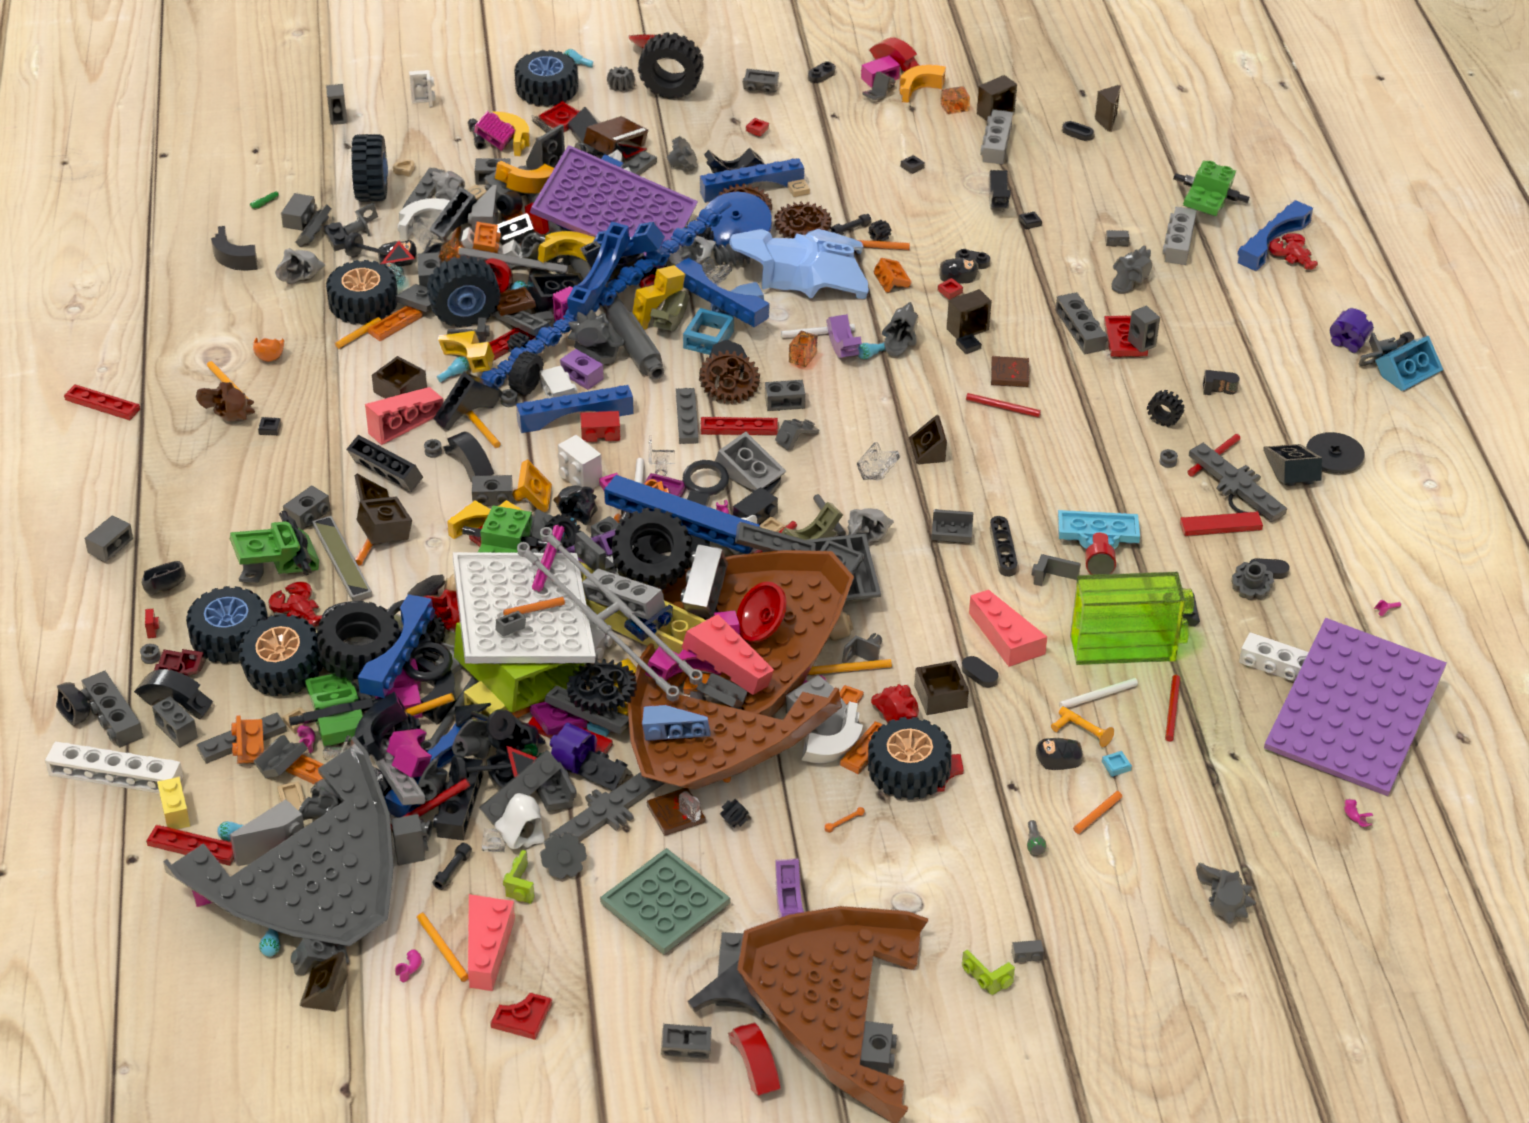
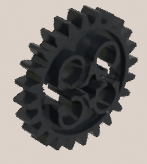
(602, 692)

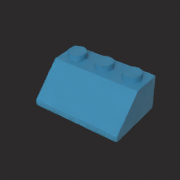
(1410, 363)

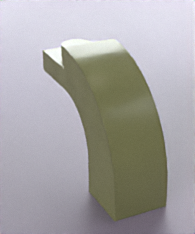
(671, 312)
(821, 527)

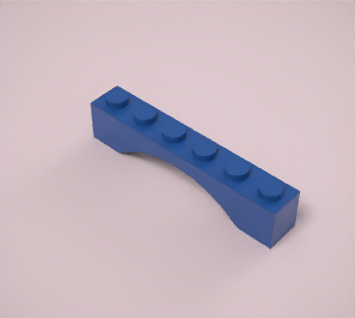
(776, 172)
(1292, 218)
(587, 292)
(744, 307)
(538, 413)
(379, 674)
(443, 751)

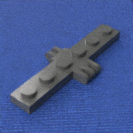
(1238, 481)
(609, 808)

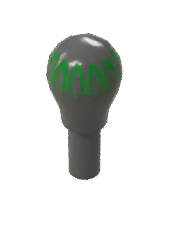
(1036, 843)

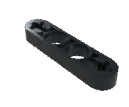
(1006, 545)

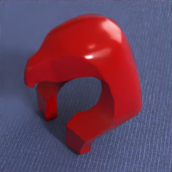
(502, 272)

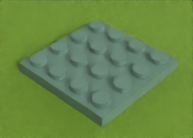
(665, 900)

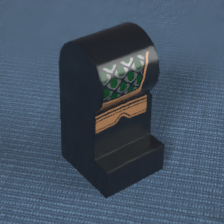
(1220, 382)

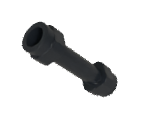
(479, 142)
(863, 220)
(1405, 338)
(442, 879)

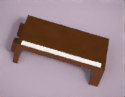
(608, 133)

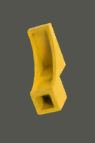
(667, 282)
(467, 345)
(471, 516)

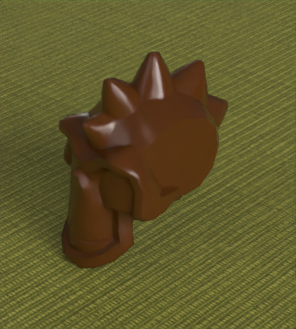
(227, 402)

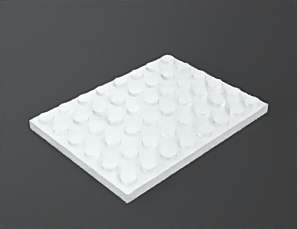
(503, 581)

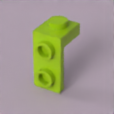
(515, 886)
(991, 981)

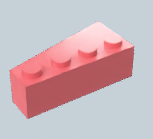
(401, 413)
(1006, 629)
(729, 654)
(488, 936)

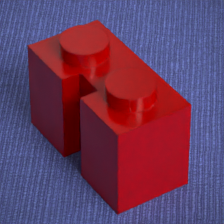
(600, 425)

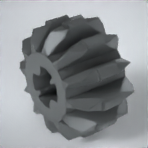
(620, 78)

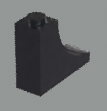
(454, 214)
(467, 394)
(727, 988)

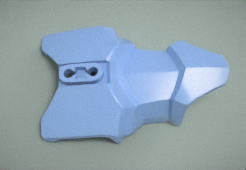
(805, 262)

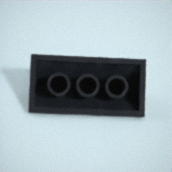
(579, 125)

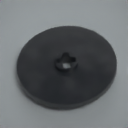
(1338, 452)

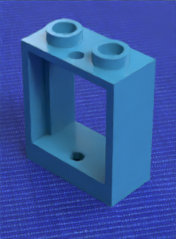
(692, 339)

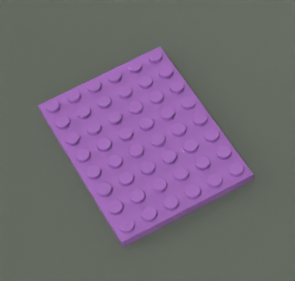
(592, 193)
(1355, 706)

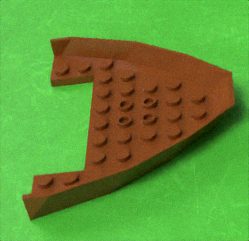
(815, 595)
(736, 740)
(815, 984)

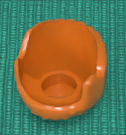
(268, 349)

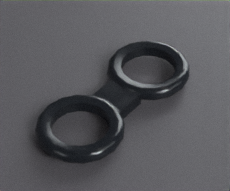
(702, 494)
(425, 645)

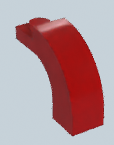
(896, 49)
(757, 1058)

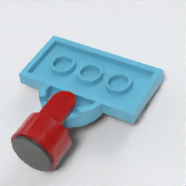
(1099, 535)

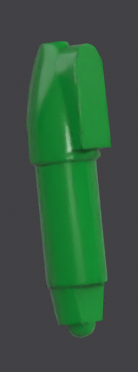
(262, 201)

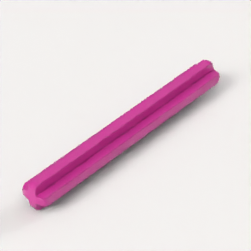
(547, 560)

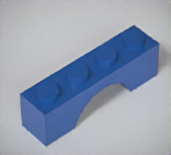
(645, 239)

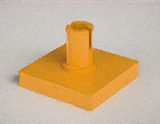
(533, 486)

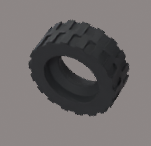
(525, 372)

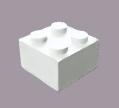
(579, 463)

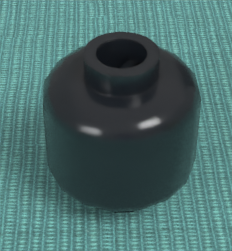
(509, 203)

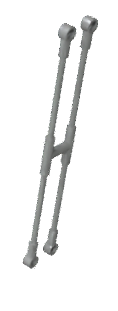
(617, 605)

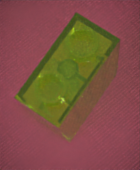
(1129, 618)

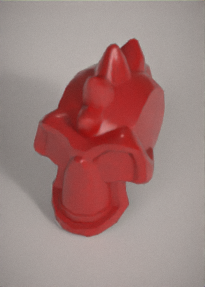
(447, 608)
(896, 703)

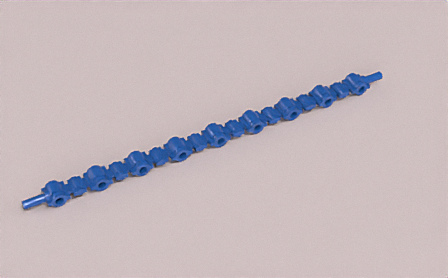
(627, 276)

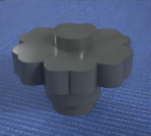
(682, 154)
(1252, 580)
(563, 855)

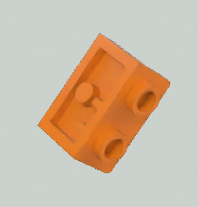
(486, 237)
(891, 273)
(248, 739)

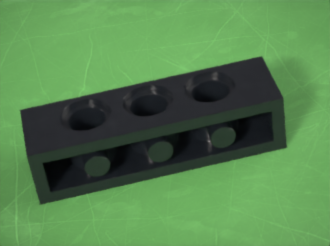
(384, 463)
(457, 811)

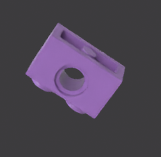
(582, 369)

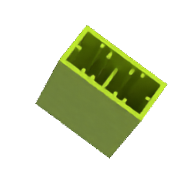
(517, 683)

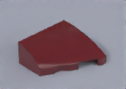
(184, 662)

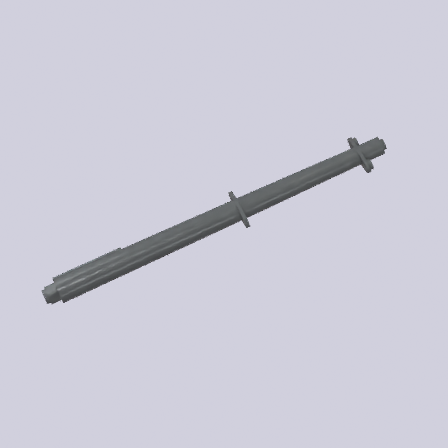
(624, 322)

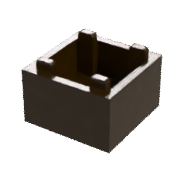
(996, 95)
(969, 314)
(398, 378)
(384, 520)
(941, 687)

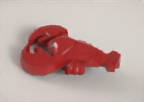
(1294, 250)
(297, 602)

